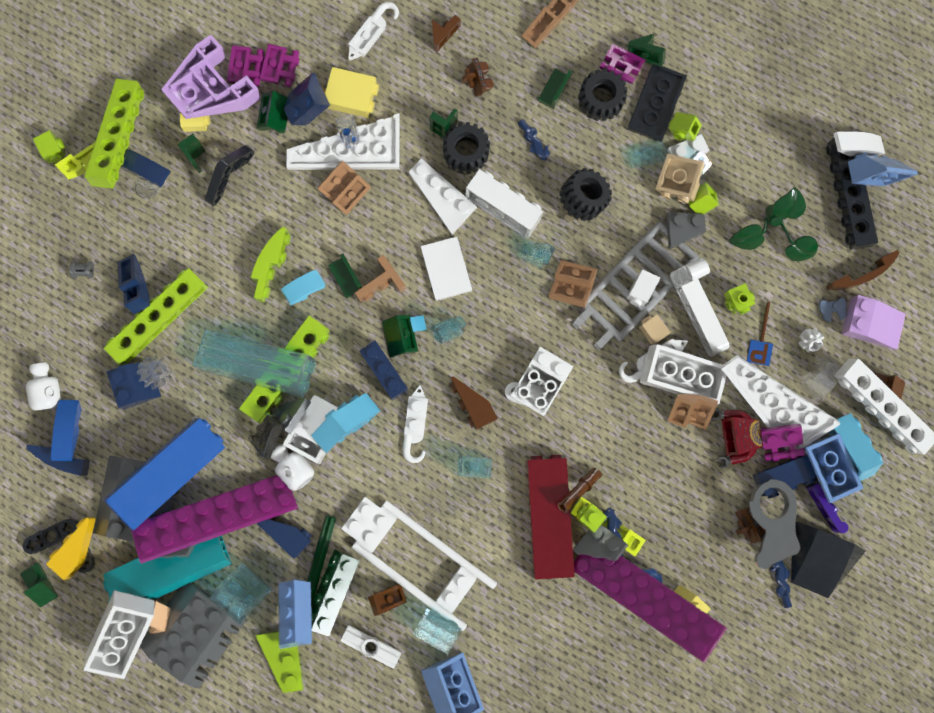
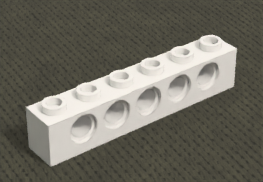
(922, 435)

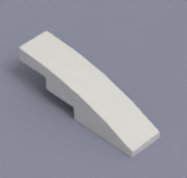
(858, 143)

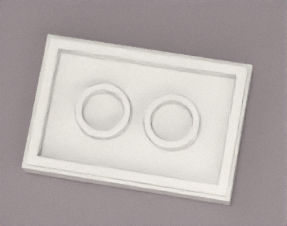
(446, 268)

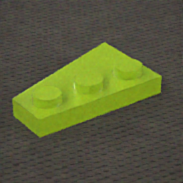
(283, 662)

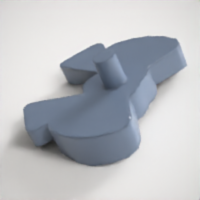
(834, 306)

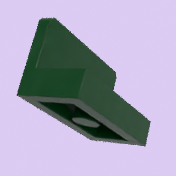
(554, 88)
(272, 112)
(441, 125)
(192, 149)
(345, 276)
(399, 335)

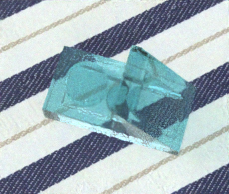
(536, 253)
(474, 467)

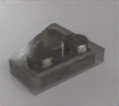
(266, 436)

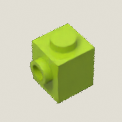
(685, 126)
(50, 147)
(590, 517)

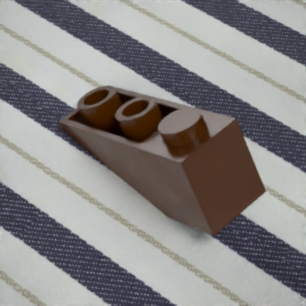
(478, 407)

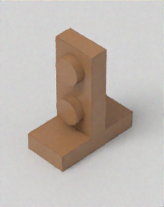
(381, 281)

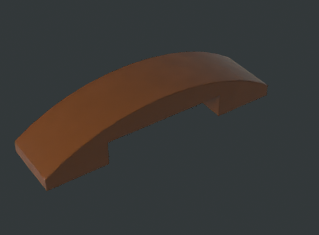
(882, 264)

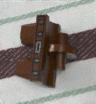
(475, 78)
(749, 526)

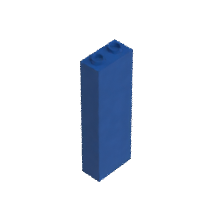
(164, 473)

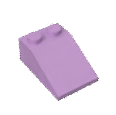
(873, 322)

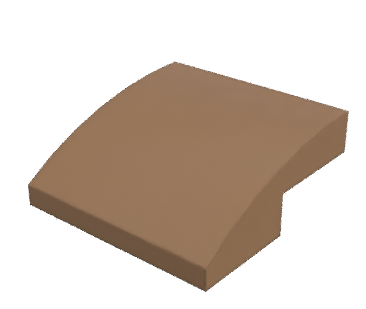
(344, 187)
(573, 283)
(692, 410)

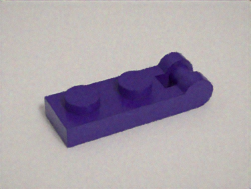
(827, 509)

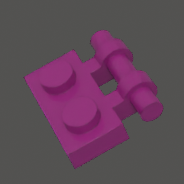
(624, 60)
(274, 62)
(240, 63)
(782, 437)

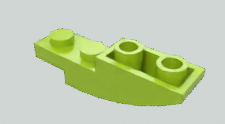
(270, 256)

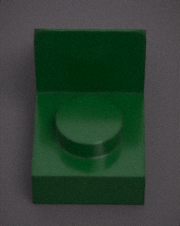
(645, 48)
(39, 586)

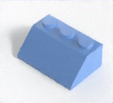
(878, 170)
(833, 467)
(294, 614)
(452, 686)

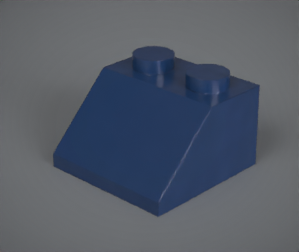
(306, 101)
(127, 387)

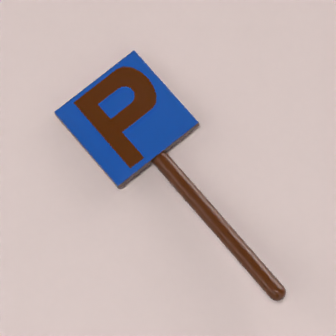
(760, 351)

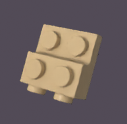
(680, 178)

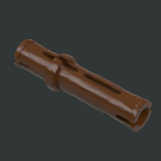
(584, 484)

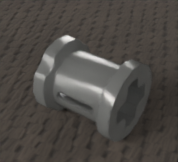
(81, 269)

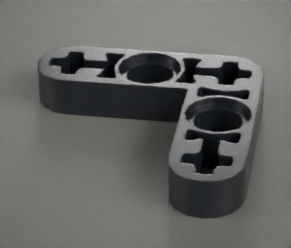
(223, 170)
(61, 534)

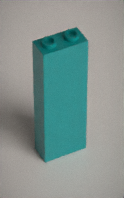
(165, 575)

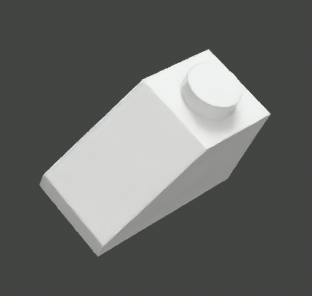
(642, 288)

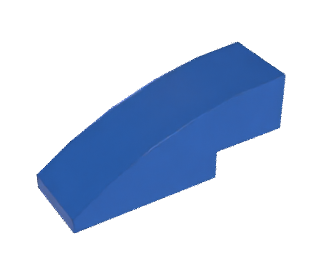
(65, 430)

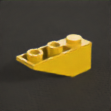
(72, 554)

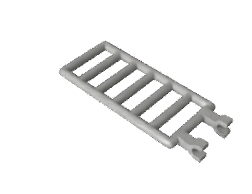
(623, 265)

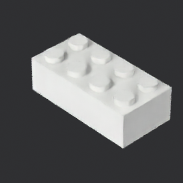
(504, 203)
(682, 373)
(119, 635)

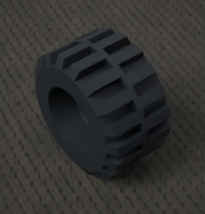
(607, 81)
(463, 162)
(577, 203)

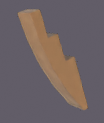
(547, 20)

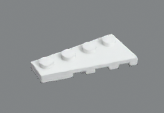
(444, 198)

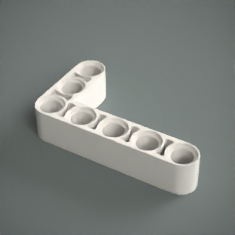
(698, 307)

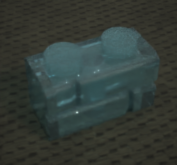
(437, 631)

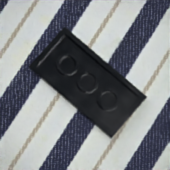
(657, 102)

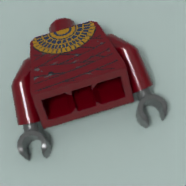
(740, 435)

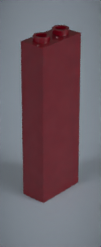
(549, 526)

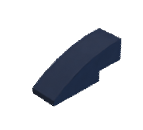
(144, 168)
(133, 284)
(76, 466)

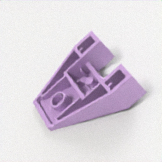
(201, 91)

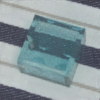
(240, 593)

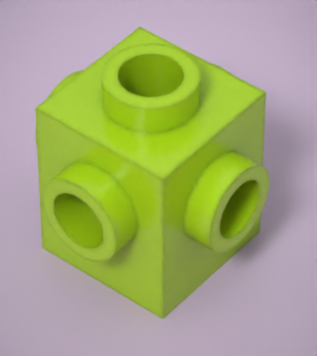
(739, 299)

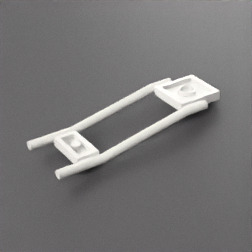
(369, 526)

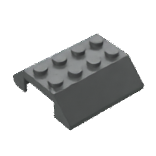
(107, 521)
(191, 636)

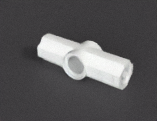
(383, 653)

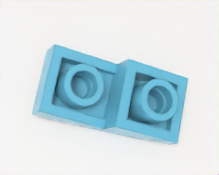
(303, 286)

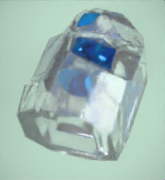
(348, 131)

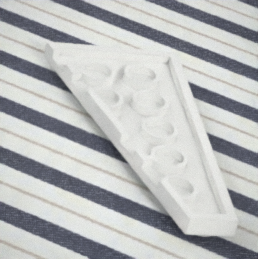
(376, 150)
(777, 403)

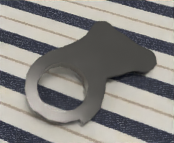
(780, 535)

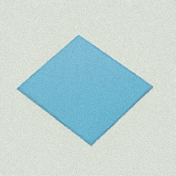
(418, 323)

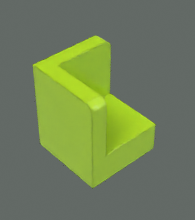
(705, 199)

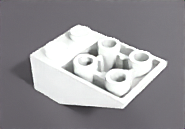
(541, 381)
(301, 439)

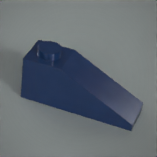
(289, 537)

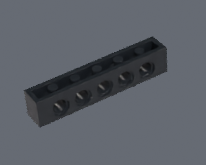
(858, 201)

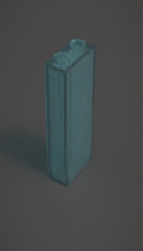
(255, 363)

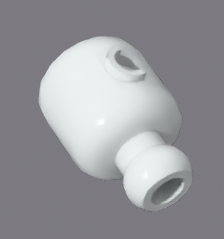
(42, 391)
(292, 468)

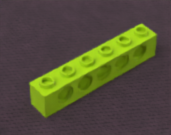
(114, 134)
(297, 343)
(115, 345)

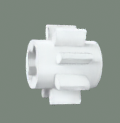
(811, 340)

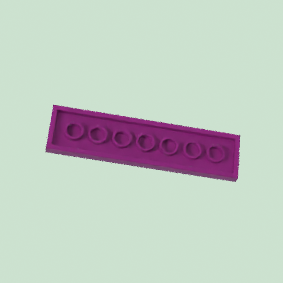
(212, 518)
(653, 603)

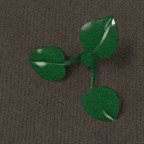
(791, 206)

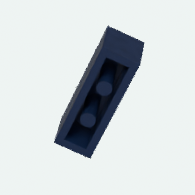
(384, 370)
(790, 472)

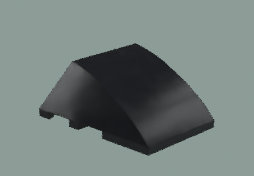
(822, 560)

